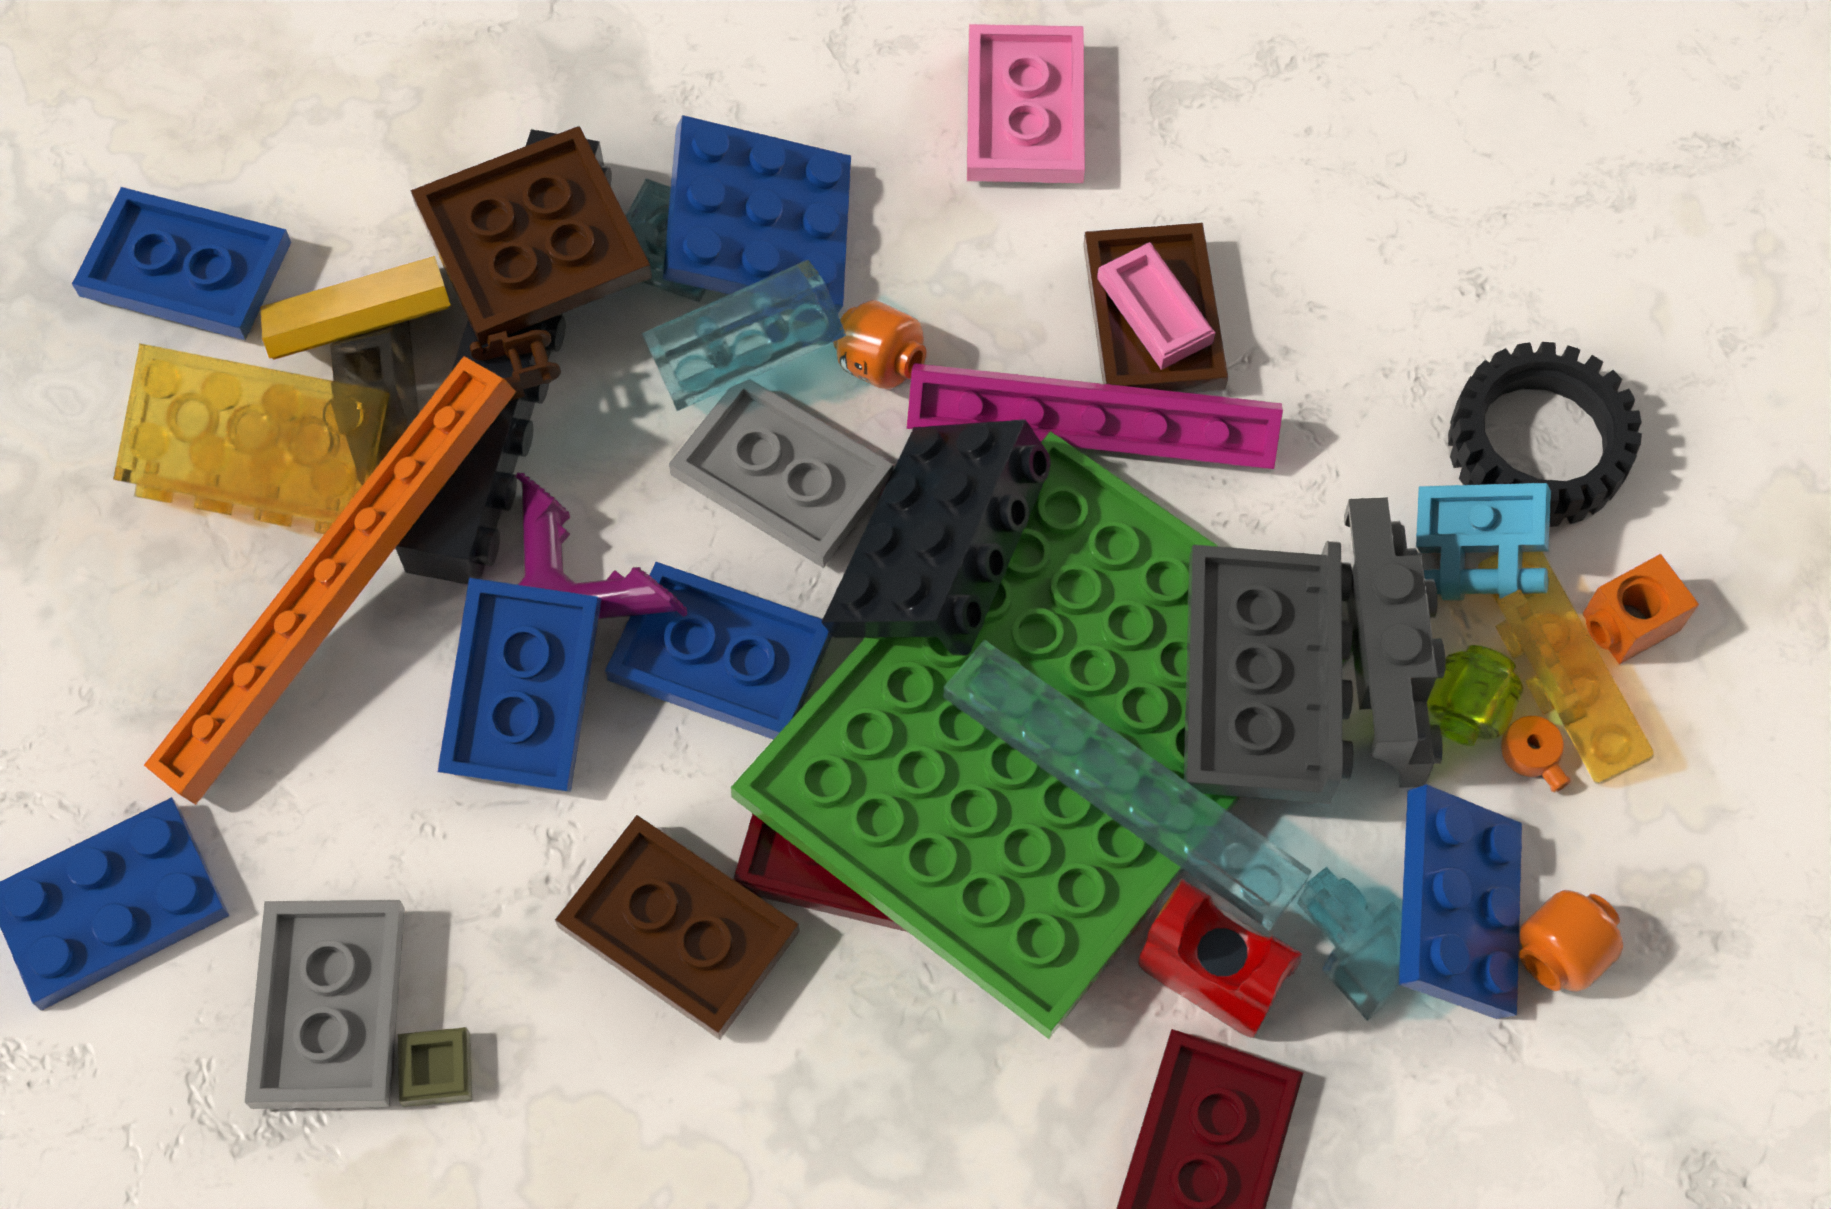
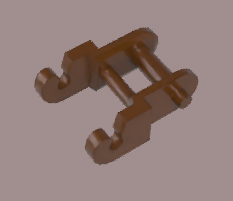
(515, 346)

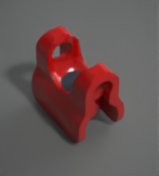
(1216, 959)

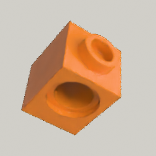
(1652, 590)

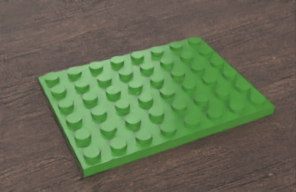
(958, 826)

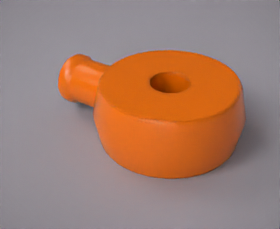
(1538, 761)

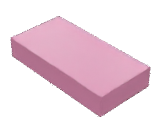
(1155, 305)

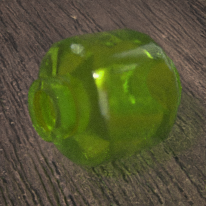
(1475, 695)

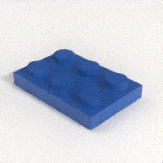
(182, 263)
(726, 657)
(519, 684)
(107, 903)
(1461, 903)

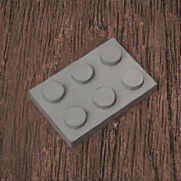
(781, 470)
(325, 1004)

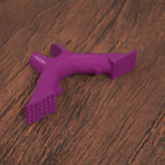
(544, 563)

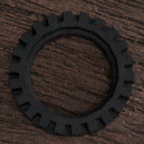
(1568, 378)

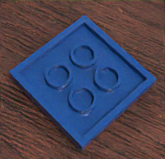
(753, 208)

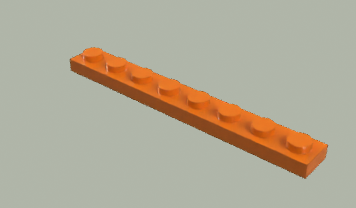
(329, 580)

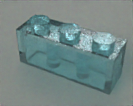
(744, 334)

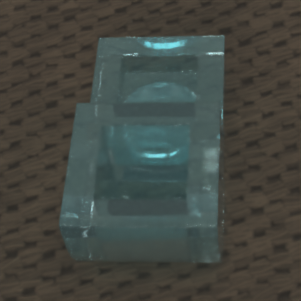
(1366, 946)

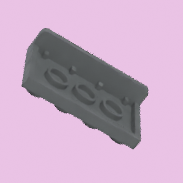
(1267, 673)

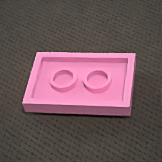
(1025, 104)

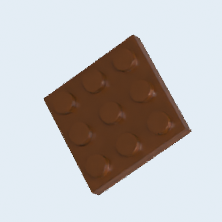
(531, 234)

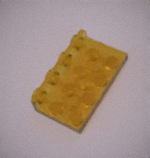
(247, 437)

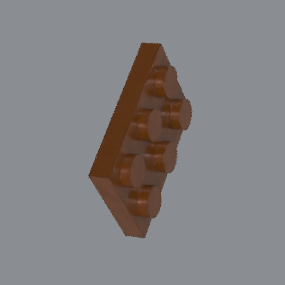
(1121, 352)
(678, 926)

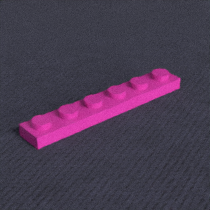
(1101, 414)

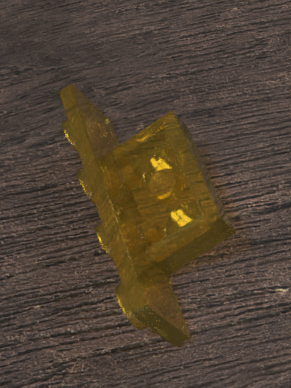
(1570, 675)

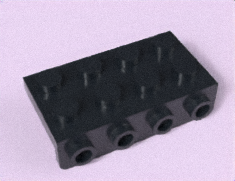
(942, 534)

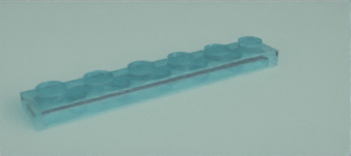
(1127, 784)

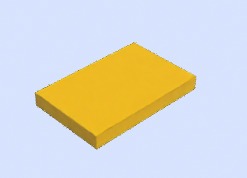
(353, 308)

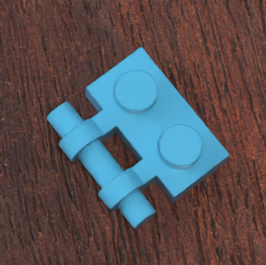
(1481, 521)

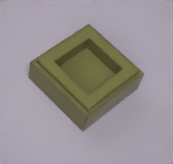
(434, 1067)

